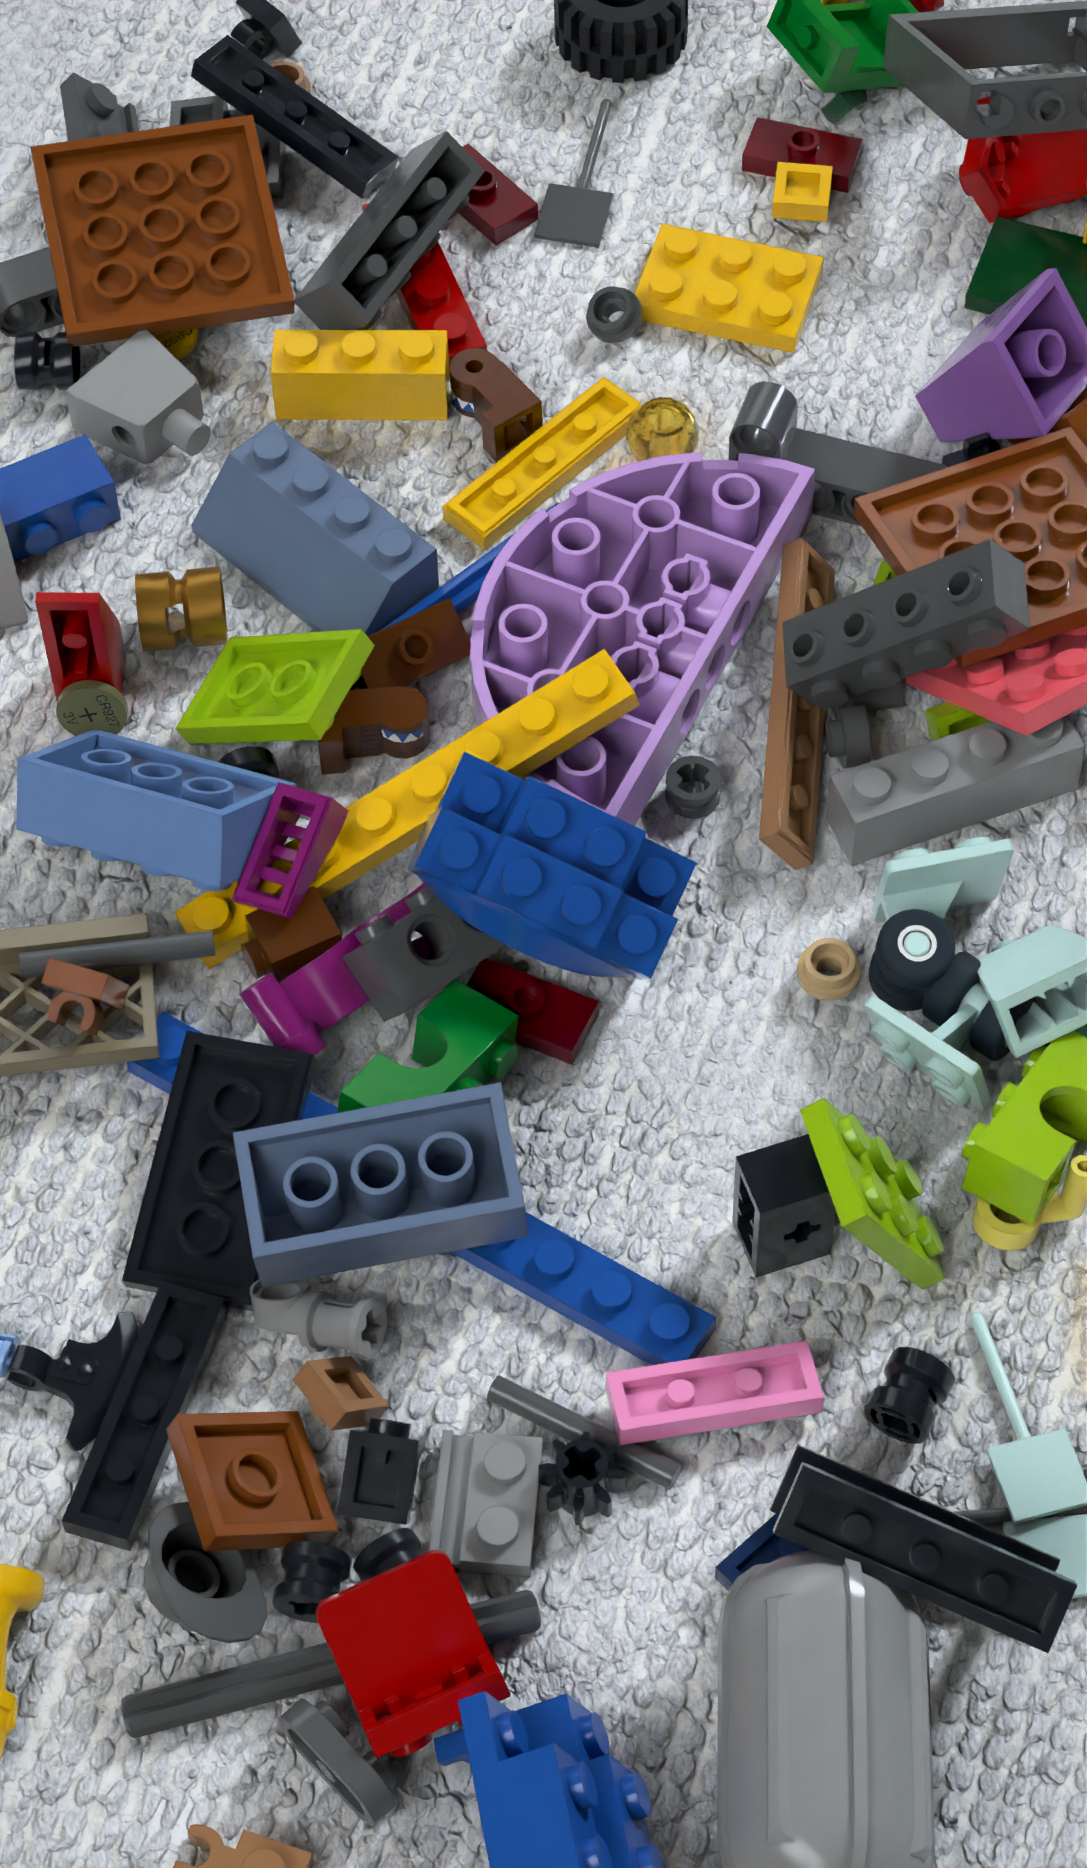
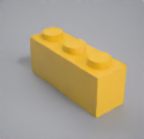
(360, 374)

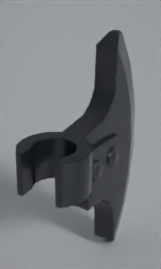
(81, 1375)

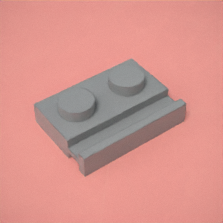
(487, 1502)

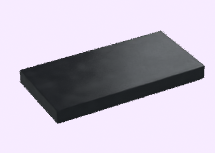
(193, 1203)

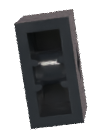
(782, 1206)

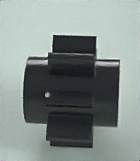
(585, 1461)

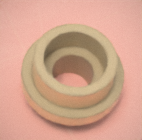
(831, 955)

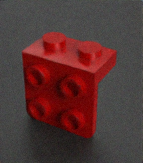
(1024, 171)
(409, 1652)

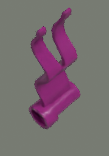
(317, 993)

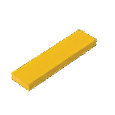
(541, 464)

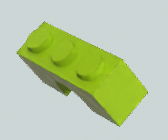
(1021, 1153)

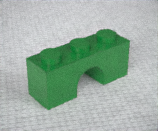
(457, 1039)

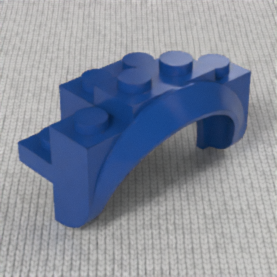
(550, 873)
(550, 1786)

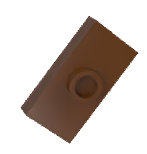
(415, 647)

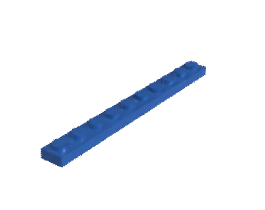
(542, 1266)

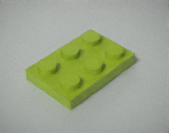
(275, 687)
(874, 1194)

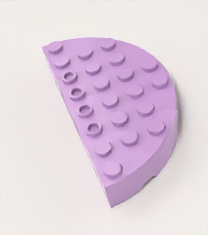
(659, 573)

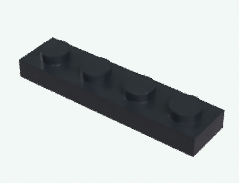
(294, 116)
(133, 1435)

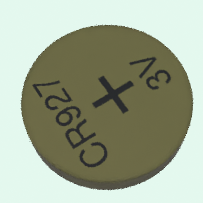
(91, 706)

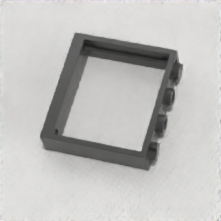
(935, 48)

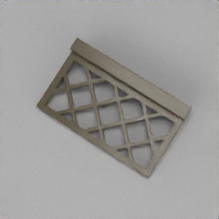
(27, 1051)

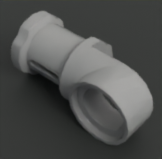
(320, 1318)

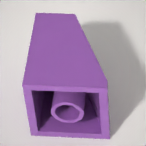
(1012, 369)

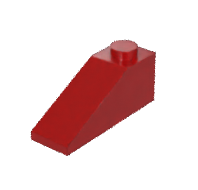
(81, 639)

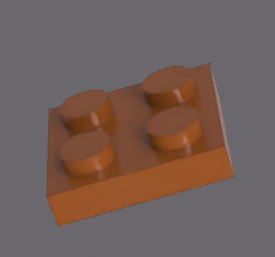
(251, 1480)

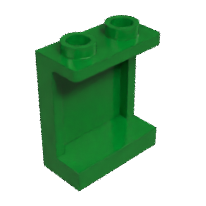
(838, 43)

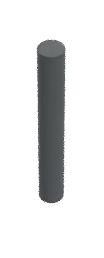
(122, 953)
(572, 1425)

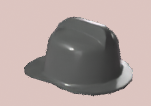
(199, 1589)

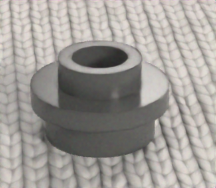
(607, 302)

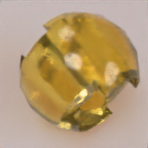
(661, 429)

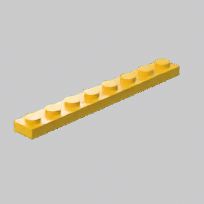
(397, 811)

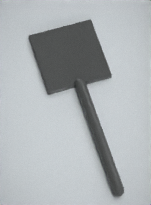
(577, 212)

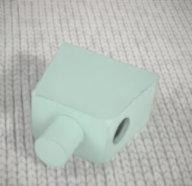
(1043, 966)

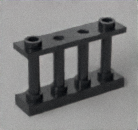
(922, 1548)

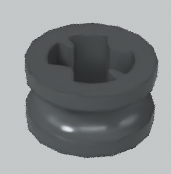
(693, 804)

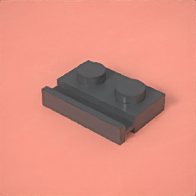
(93, 110)

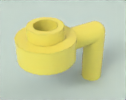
(1019, 1234)

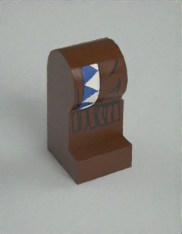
(496, 398)
(374, 724)

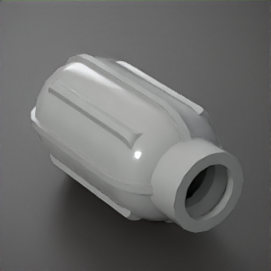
(823, 1720)

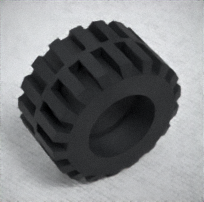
(620, 36)

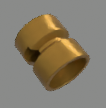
(203, 608)

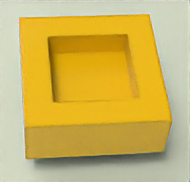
(802, 191)

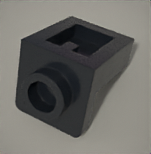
(380, 1472)

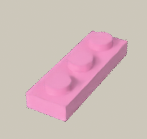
(714, 1392)

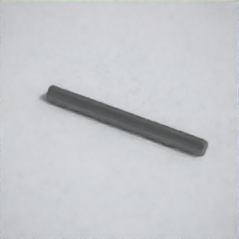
(290, 1674)

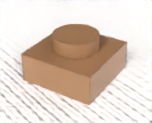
(340, 1393)

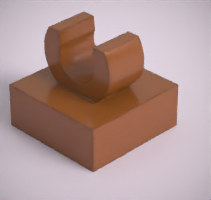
(82, 988)

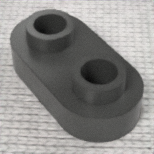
(358, 1780)

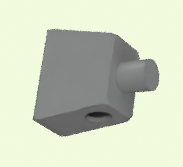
(140, 402)

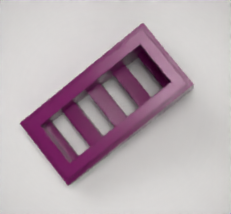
(278, 824)

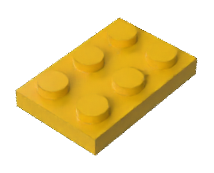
(728, 287)

